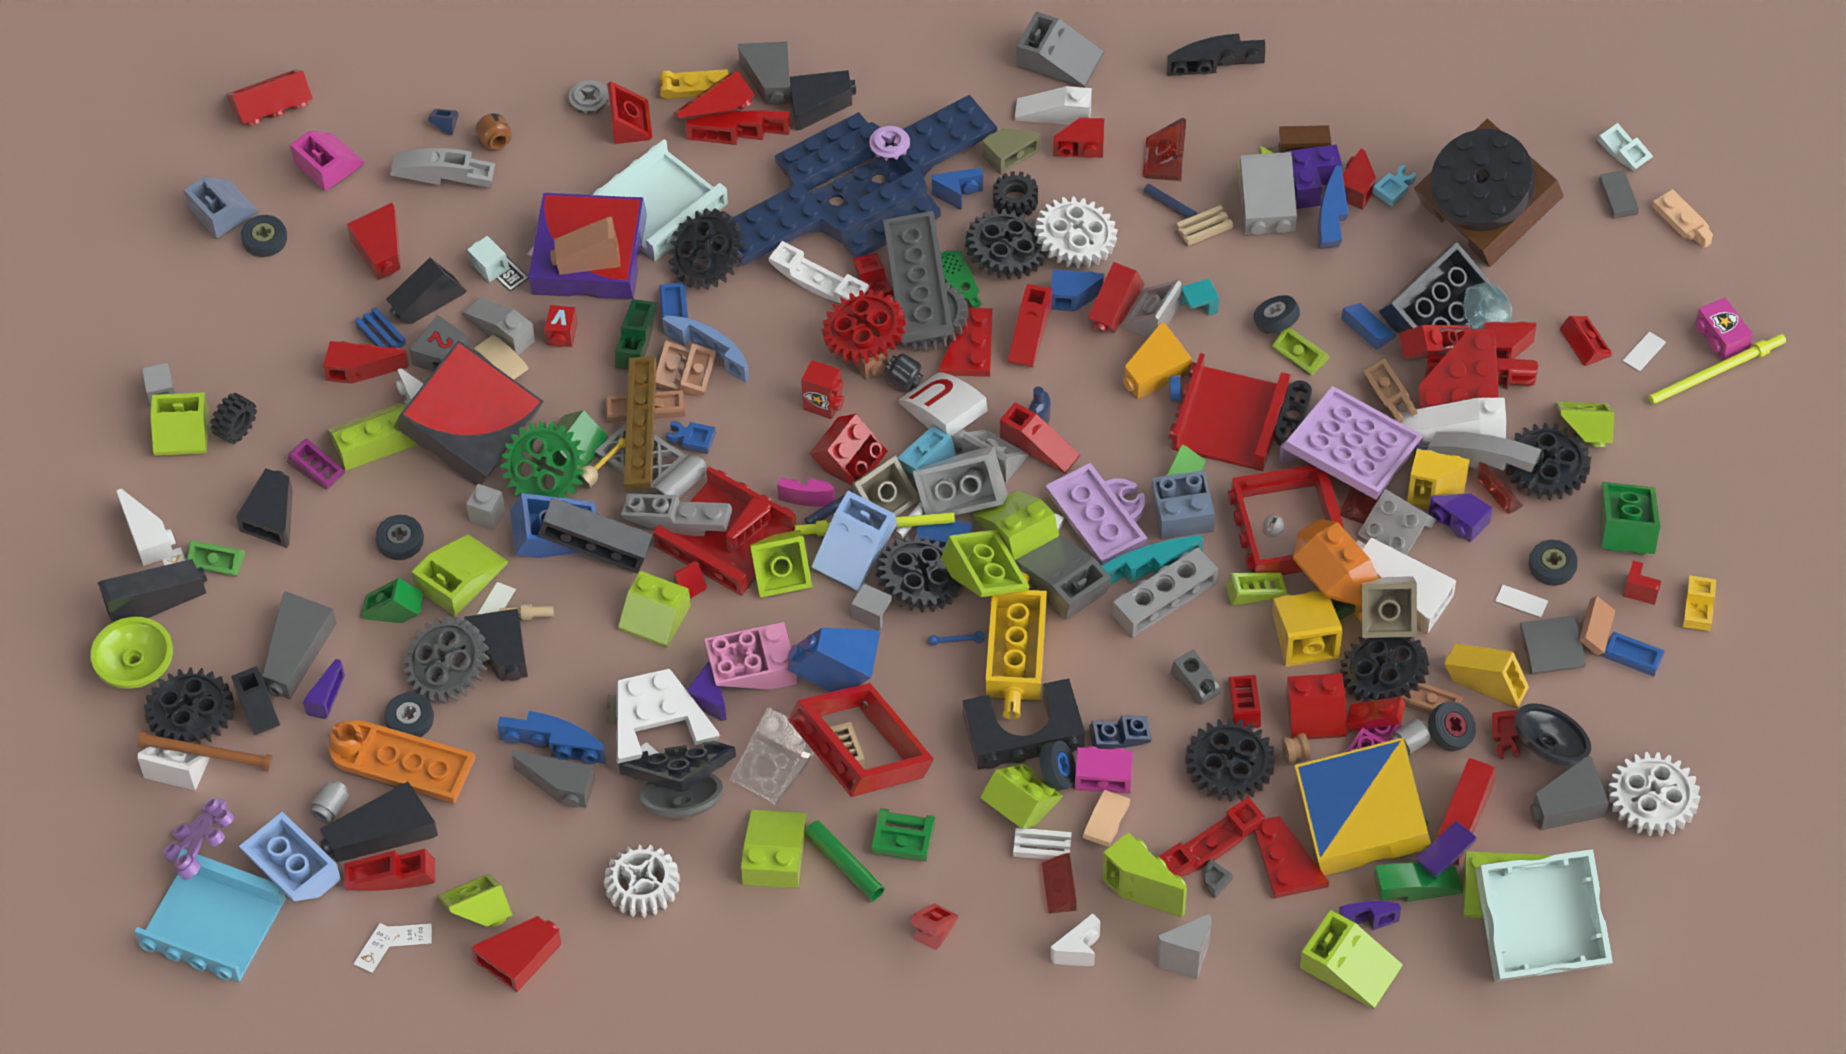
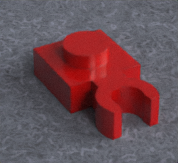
(1505, 731)

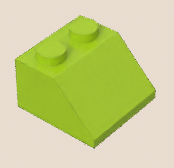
(654, 609)

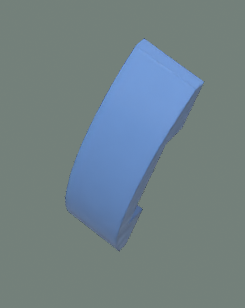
(686, 329)

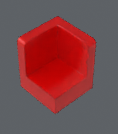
(1641, 587)

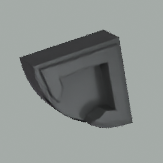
(1216, 878)

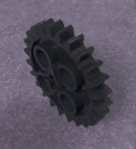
(1004, 244)
(706, 249)
(1563, 474)
(916, 574)
(1384, 667)
(189, 706)
(1230, 759)

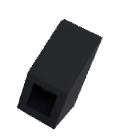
(255, 700)

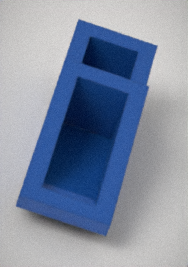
(1332, 211)

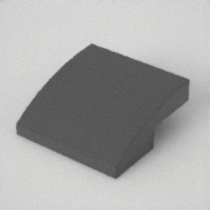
(1552, 644)

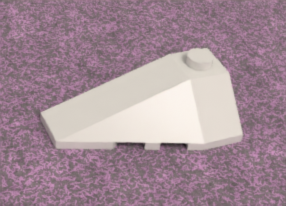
(1471, 416)

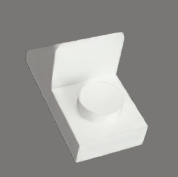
(1074, 946)

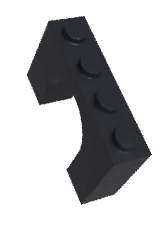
(995, 746)

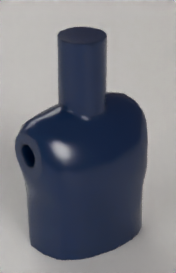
(1041, 404)

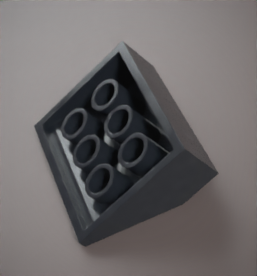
(1436, 293)

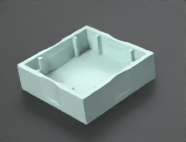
(1543, 915)

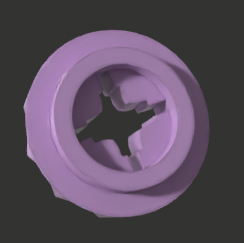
(889, 134)

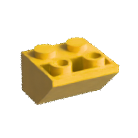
(1436, 475)

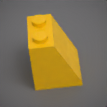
(1307, 628)

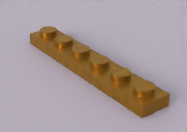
(640, 423)

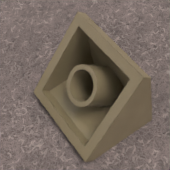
(887, 487)

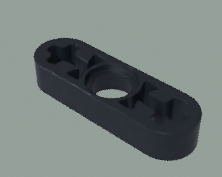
(1291, 404)

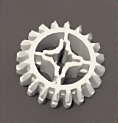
(639, 871)

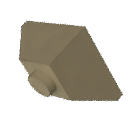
(1389, 607)

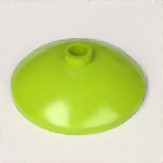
(127, 642)

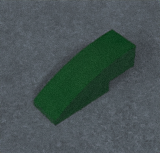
(635, 332)

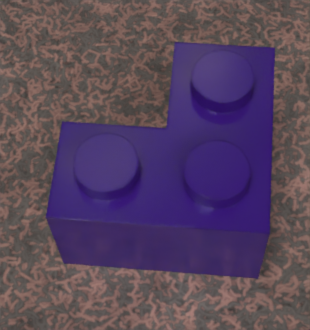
(1310, 171)

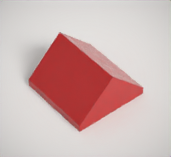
(628, 115)

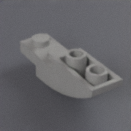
(436, 163)
(676, 516)

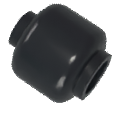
(903, 372)

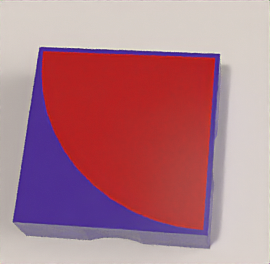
(570, 212)

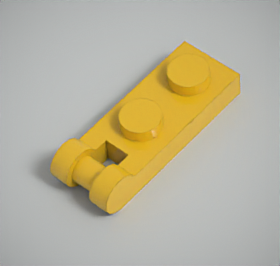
(690, 83)

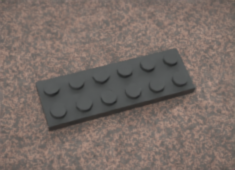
(918, 276)

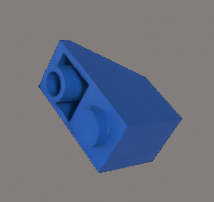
(1074, 288)

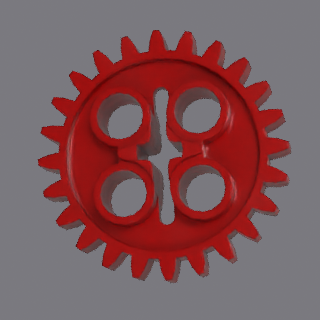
(864, 327)

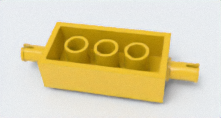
(1016, 648)

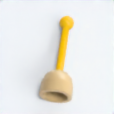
(591, 476)

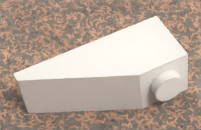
(1055, 106)
(147, 530)

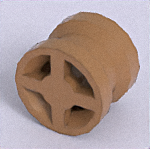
(1295, 748)

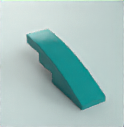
(1150, 558)

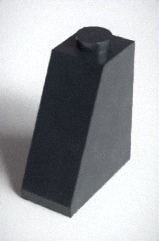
(820, 96)
(424, 292)
(268, 509)
(505, 643)

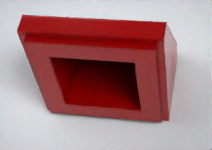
(691, 578)

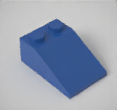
(526, 522)

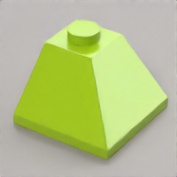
(1590, 420)
(781, 564)
(478, 901)

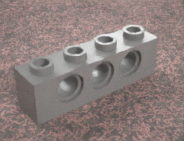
(1136, 618)

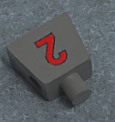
(435, 343)

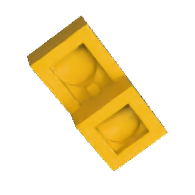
(1699, 603)

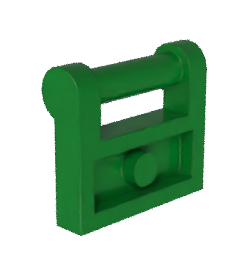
(902, 841)

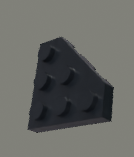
(678, 766)

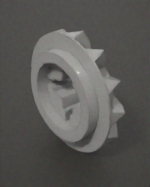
(588, 88)

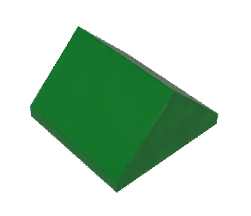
(585, 430)

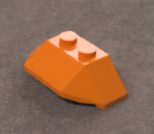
(1333, 561)

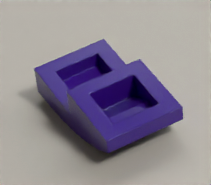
(1376, 912)

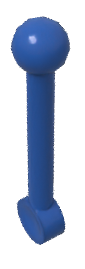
(977, 637)

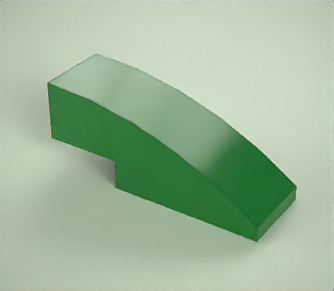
(1414, 882)

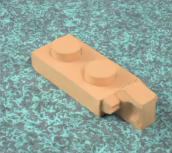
(1683, 218)

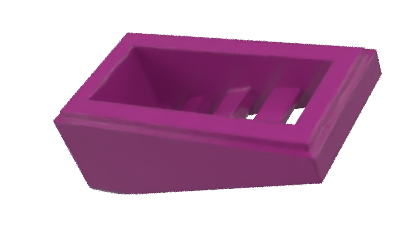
(307, 447)

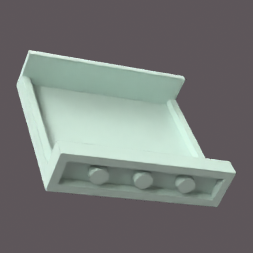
(669, 194)

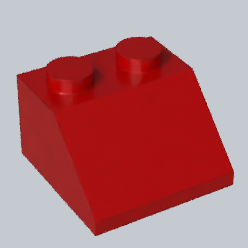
(1317, 705)

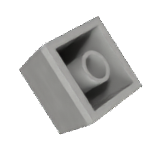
(1267, 193)

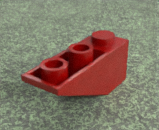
(1030, 325)
(1430, 339)
(359, 362)
(1037, 438)

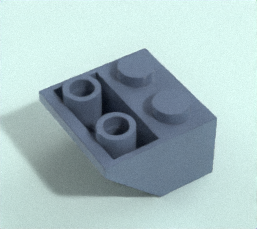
(218, 204)
(1183, 505)

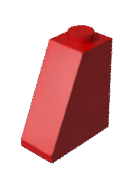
(378, 240)
(1115, 298)
(518, 952)

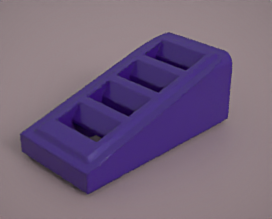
(323, 694)

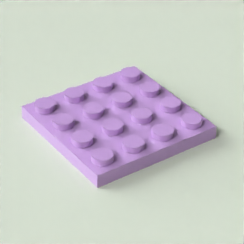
(1353, 442)

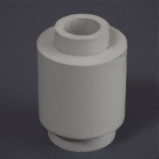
(1414, 734)
(329, 801)

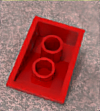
(724, 95)

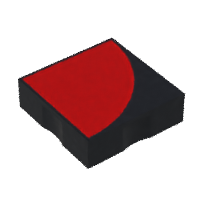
(468, 413)

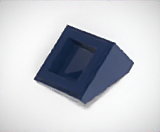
(444, 120)

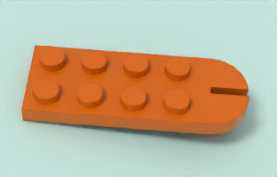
(400, 757)

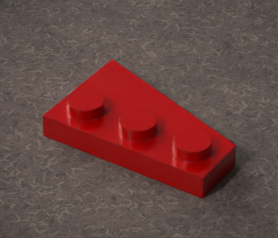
(972, 349)

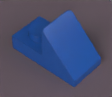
(952, 184)

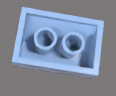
(291, 859)

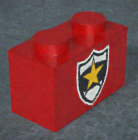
(822, 389)

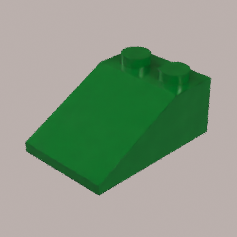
(1629, 518)

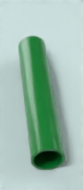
(845, 860)

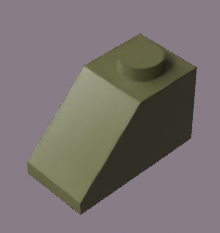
(1009, 147)

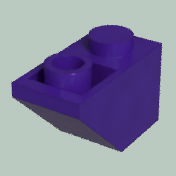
(1461, 513)

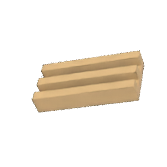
(1202, 222)

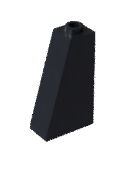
(152, 590)
(379, 825)

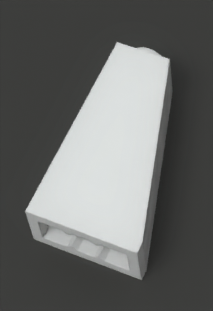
(1433, 587)

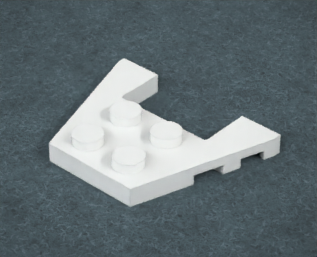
(653, 702)

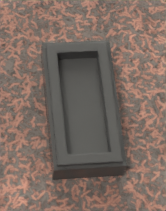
(1618, 194)

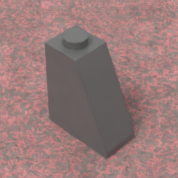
(767, 69)
(1571, 797)

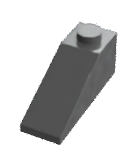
(561, 779)

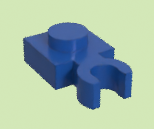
(694, 438)

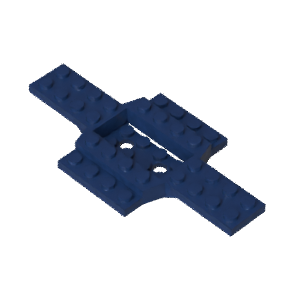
(866, 203)

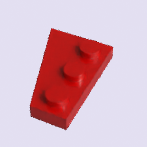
(1286, 860)

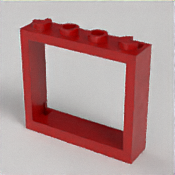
(1276, 482)
(837, 756)

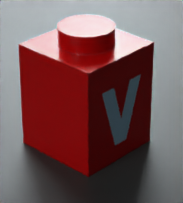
(561, 326)

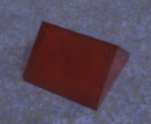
(1165, 152)

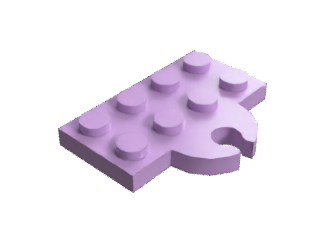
(1100, 511)

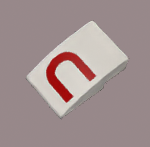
(945, 403)

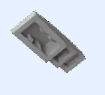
(1485, 449)

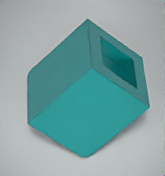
(1201, 294)

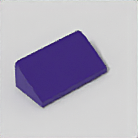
(1446, 849)

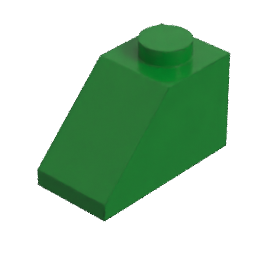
(393, 602)

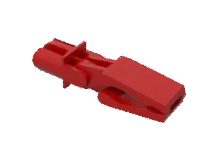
(1508, 370)

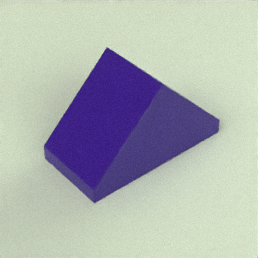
(707, 694)

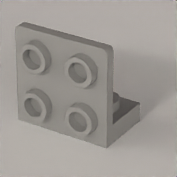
(1395, 522)

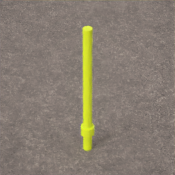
(1758, 349)
(821, 527)

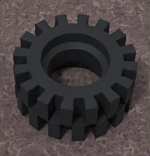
(1015, 183)
(233, 418)

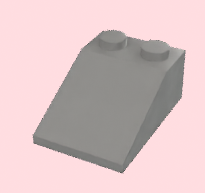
(962, 483)

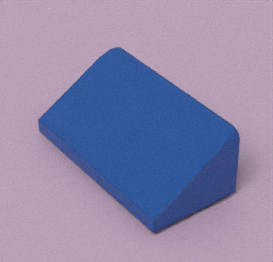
(1367, 325)

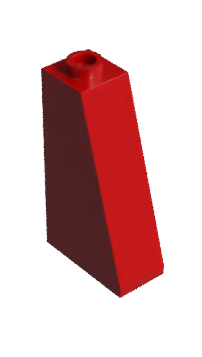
(1470, 797)

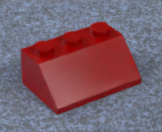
(270, 97)

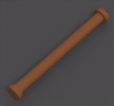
(203, 750)

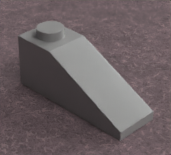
(502, 322)

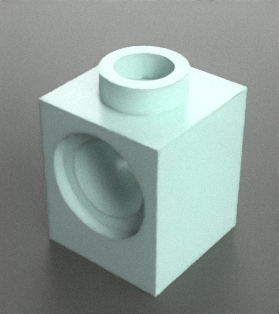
(488, 259)

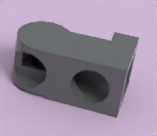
(1195, 677)

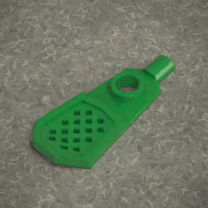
(959, 275)

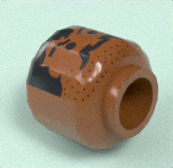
(493, 131)

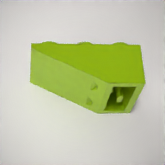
(457, 573)
(1142, 877)
(1349, 960)

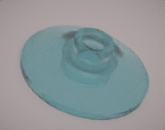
(1477, 305)

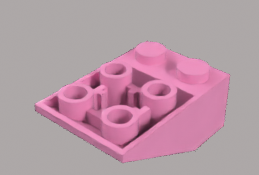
(752, 658)

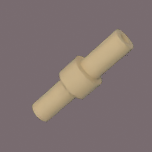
(527, 612)

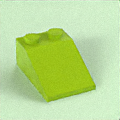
(1021, 522)
(983, 564)
(773, 849)

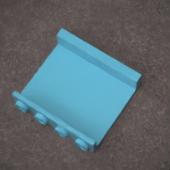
(213, 919)

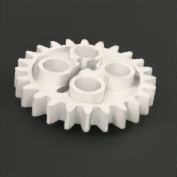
(1075, 232)
(1654, 794)

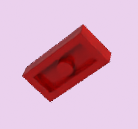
(1375, 714)

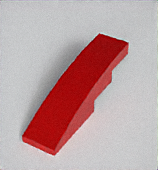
(729, 126)

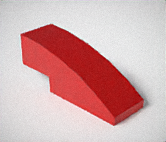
(390, 871)

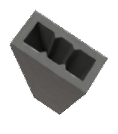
(295, 643)

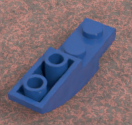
(562, 737)

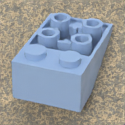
(854, 540)

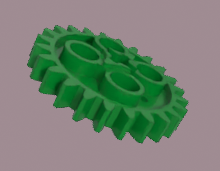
(554, 442)

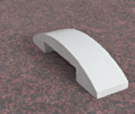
(813, 277)

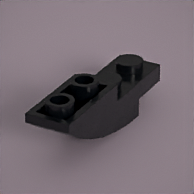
(1207, 54)

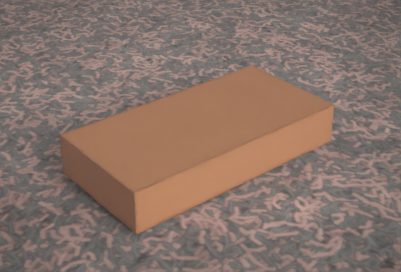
(1597, 625)

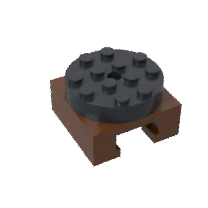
(1495, 211)

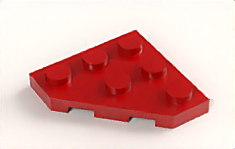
(1464, 372)

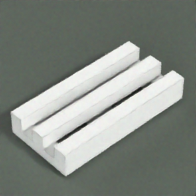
(1043, 840)

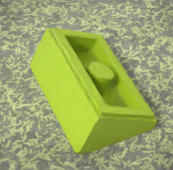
(1300, 351)

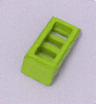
(1239, 591)

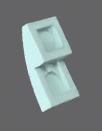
(1624, 149)

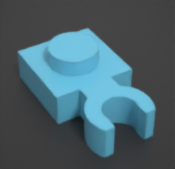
(1392, 187)

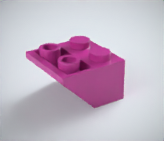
(324, 158)

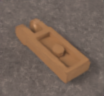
(1389, 388)

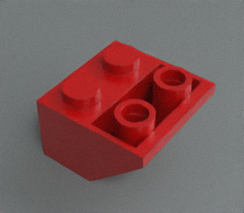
(848, 449)

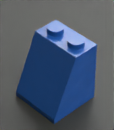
(835, 657)

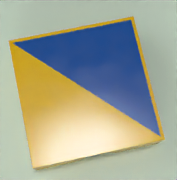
(1363, 806)

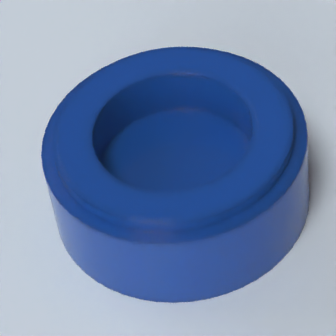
(1175, 388)

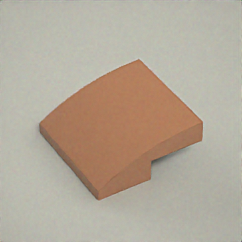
(684, 368)

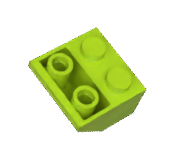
(179, 423)
(1020, 795)

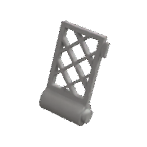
(672, 478)

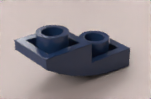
(1124, 733)

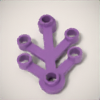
(213, 811)

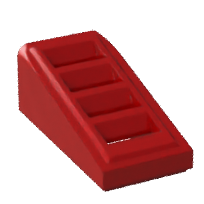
(750, 521)
(1250, 698)

